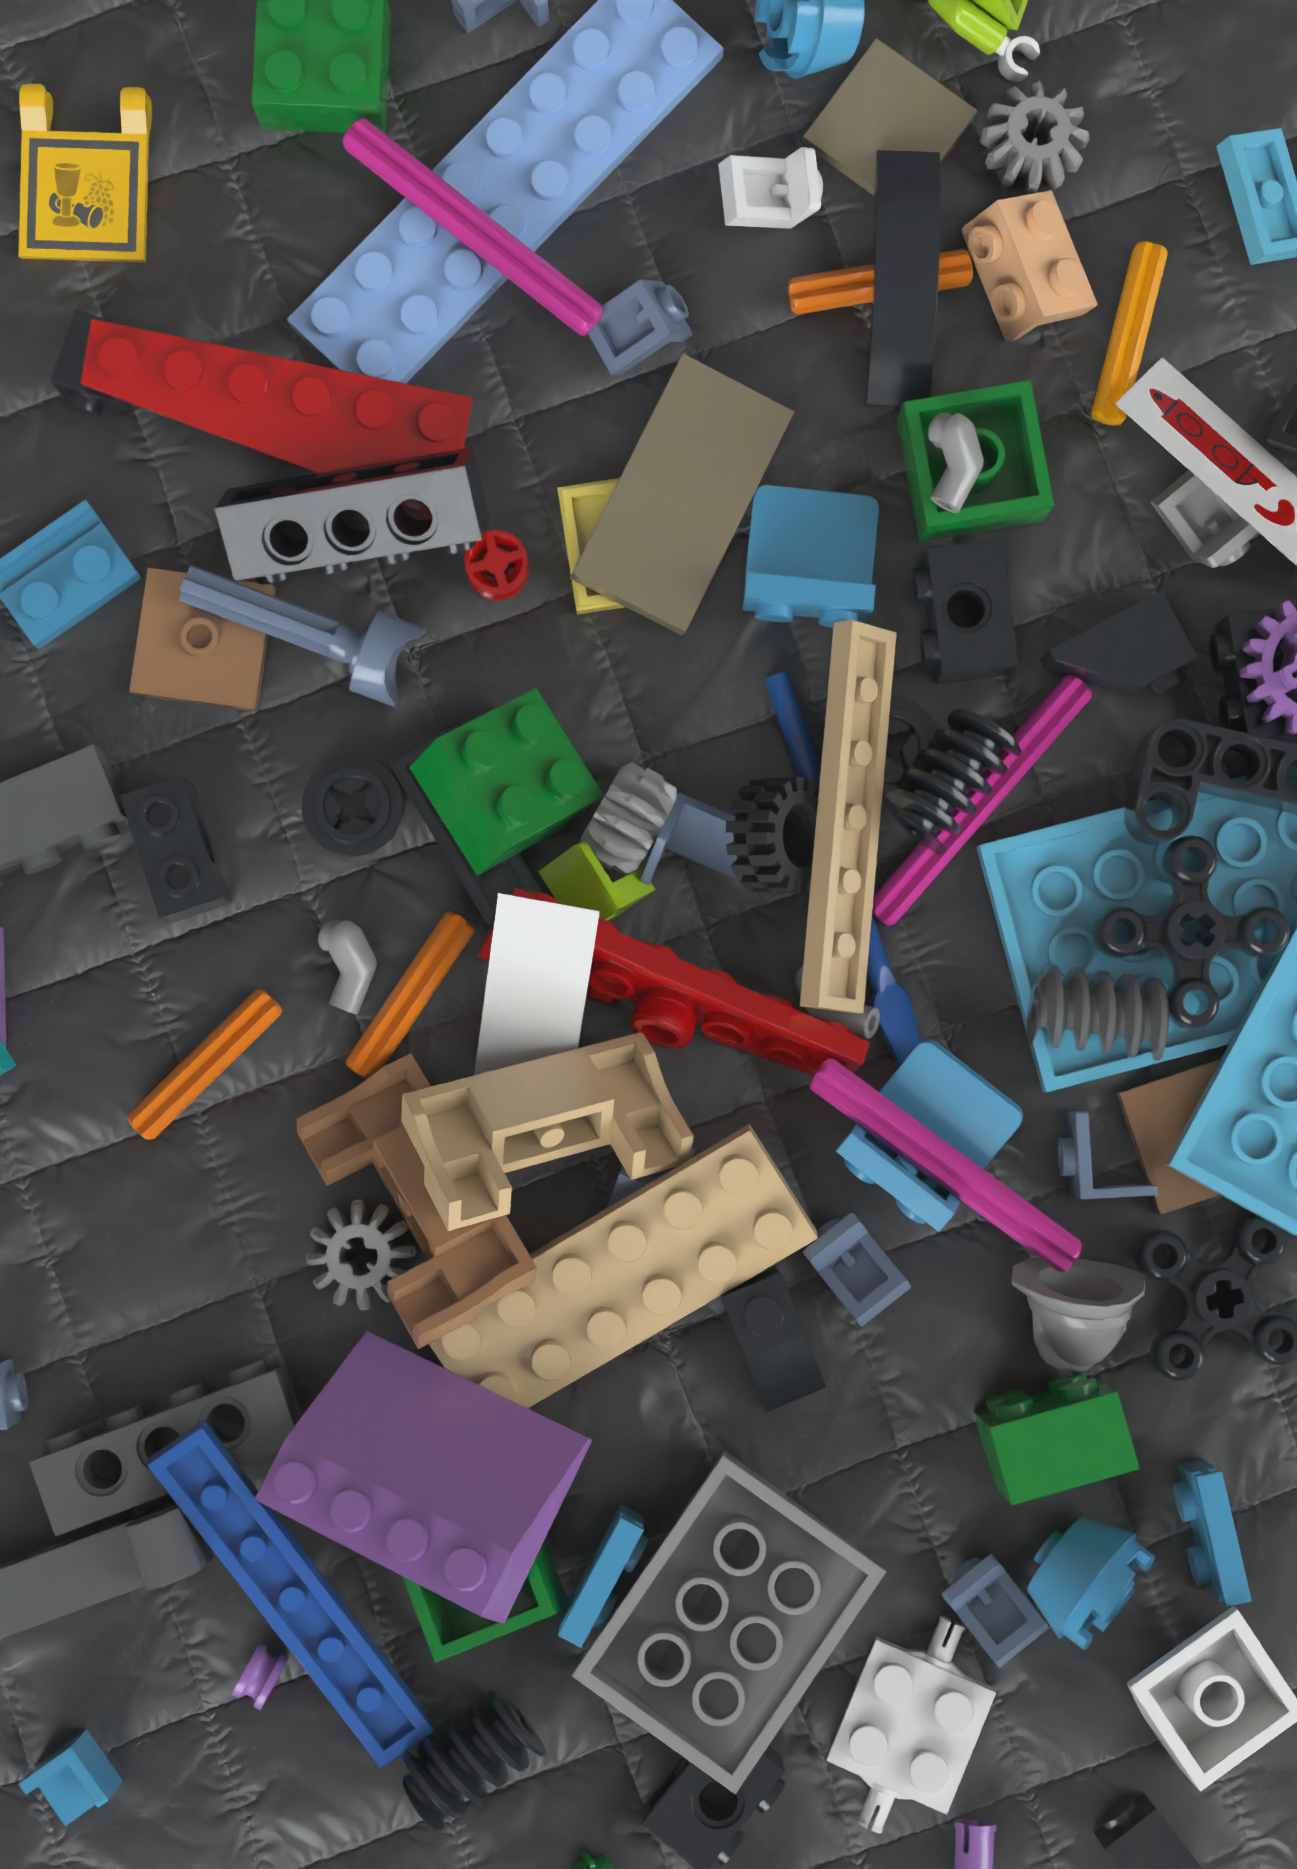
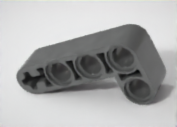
(99, 1565)

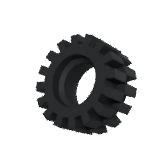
(774, 834)

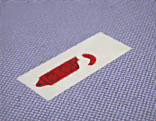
(1217, 452)

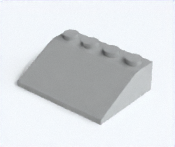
(728, 1622)

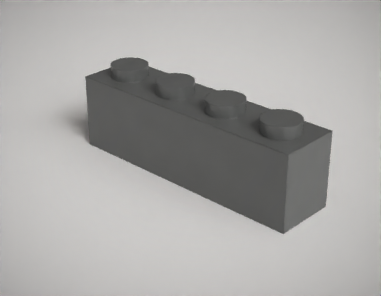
(57, 809)

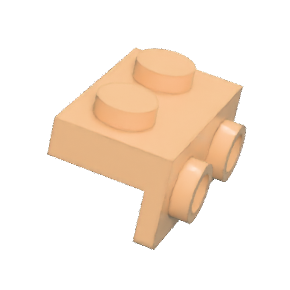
(1028, 263)

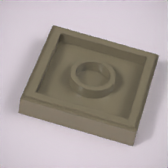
(886, 107)

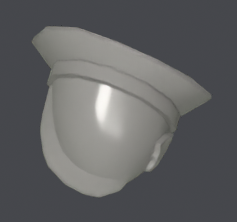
(1078, 1311)

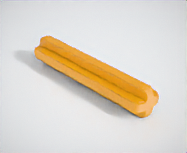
(1129, 331)

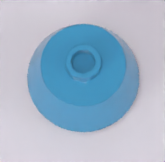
(809, 33)
(1086, 1577)

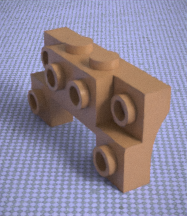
(464, 1265)

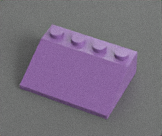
(426, 1475)

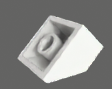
(1214, 1699)

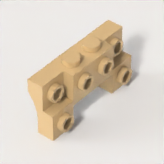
(537, 1113)

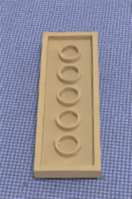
(633, 1272)

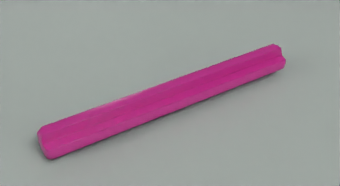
(472, 226)
(1033, 739)
(945, 1165)

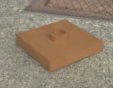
(194, 653)
(1155, 1120)

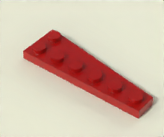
(275, 404)
(726, 1010)

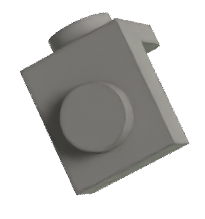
(1203, 522)

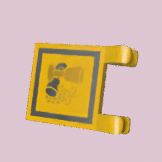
(84, 189)

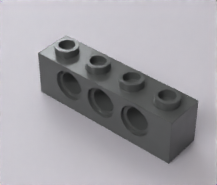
(78, 1496)

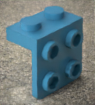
(810, 555)
(953, 1105)

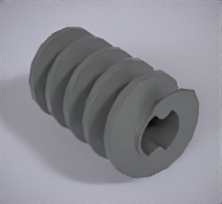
(1099, 1010)

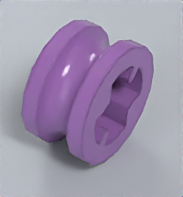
(260, 1676)

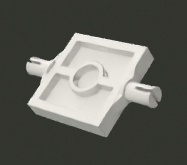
(911, 1724)

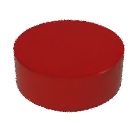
(663, 1022)

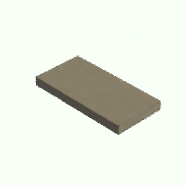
(682, 495)

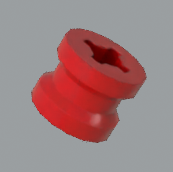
(494, 555)

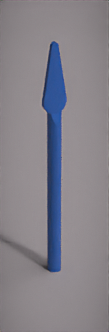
(893, 1001)

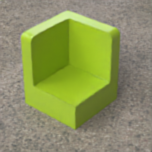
(581, 881)

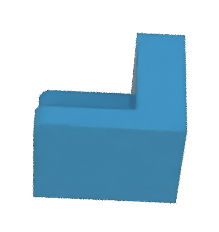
(74, 1778)

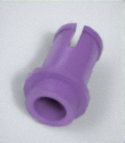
(974, 1844)

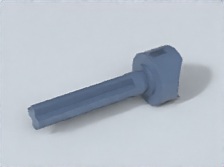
(370, 652)

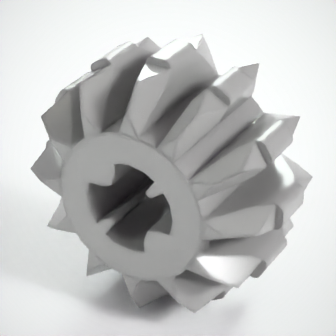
(1043, 117)
(629, 818)
(348, 1272)

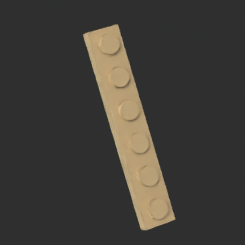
(848, 817)

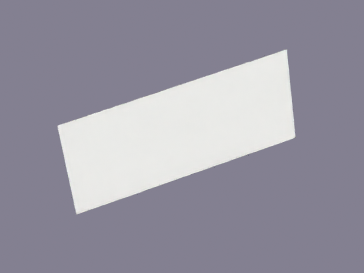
(535, 981)

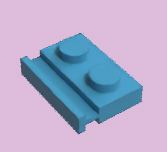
(63, 574)
(1217, 1554)
(593, 1597)

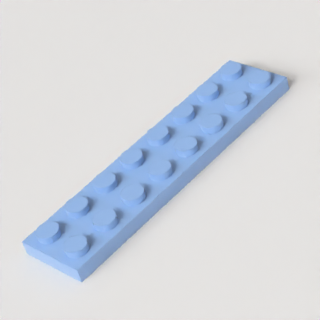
(523, 168)

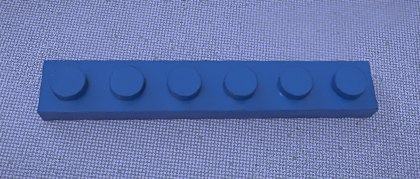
(291, 1593)

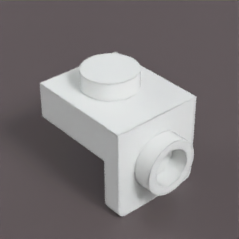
(770, 189)

